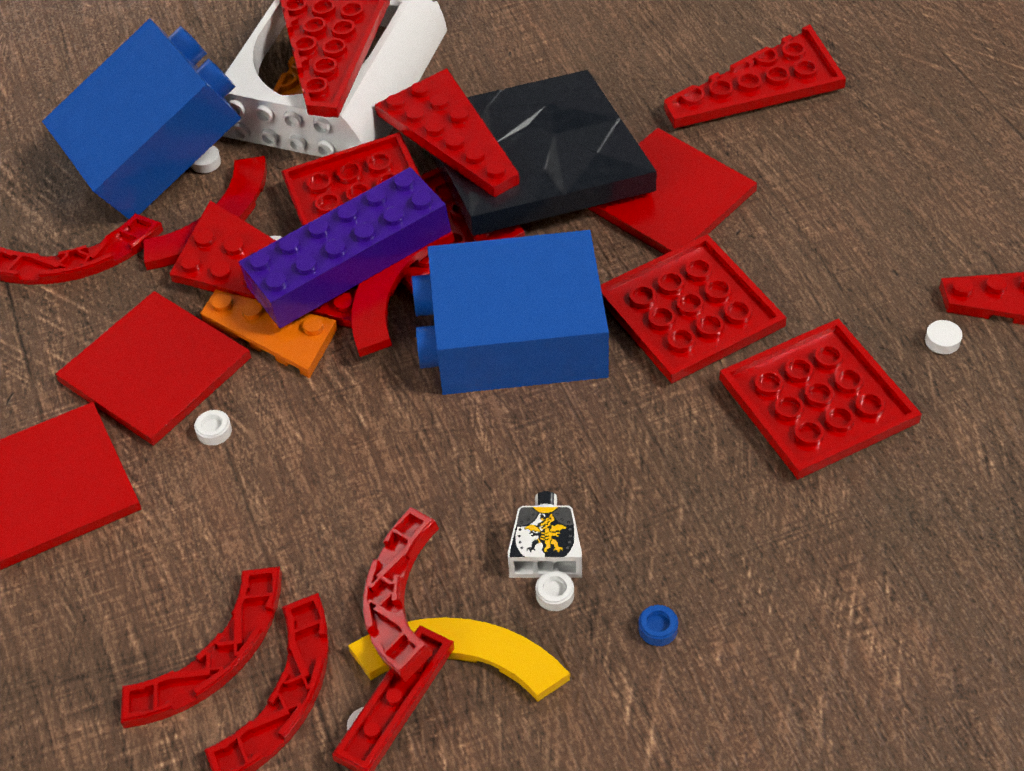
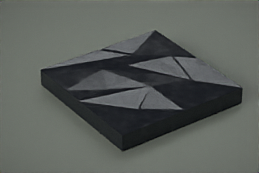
(564, 146)

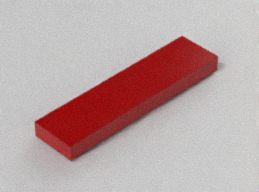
(390, 708)

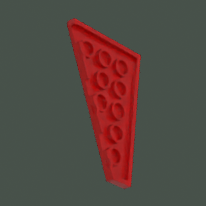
(330, 47)

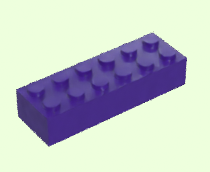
(345, 246)

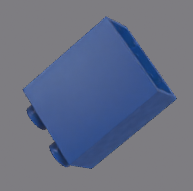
(143, 117)
(513, 313)

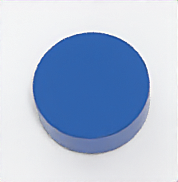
(658, 625)

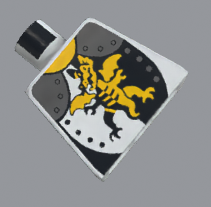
(544, 540)

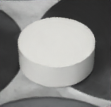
(208, 161)
(943, 337)
(213, 427)
(554, 591)

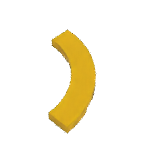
(481, 642)

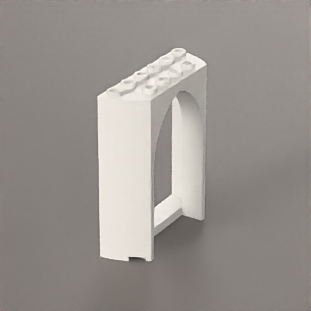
(282, 121)

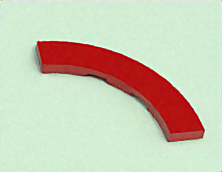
(239, 199)
(81, 261)
(372, 300)
(385, 594)
(216, 663)
(290, 699)

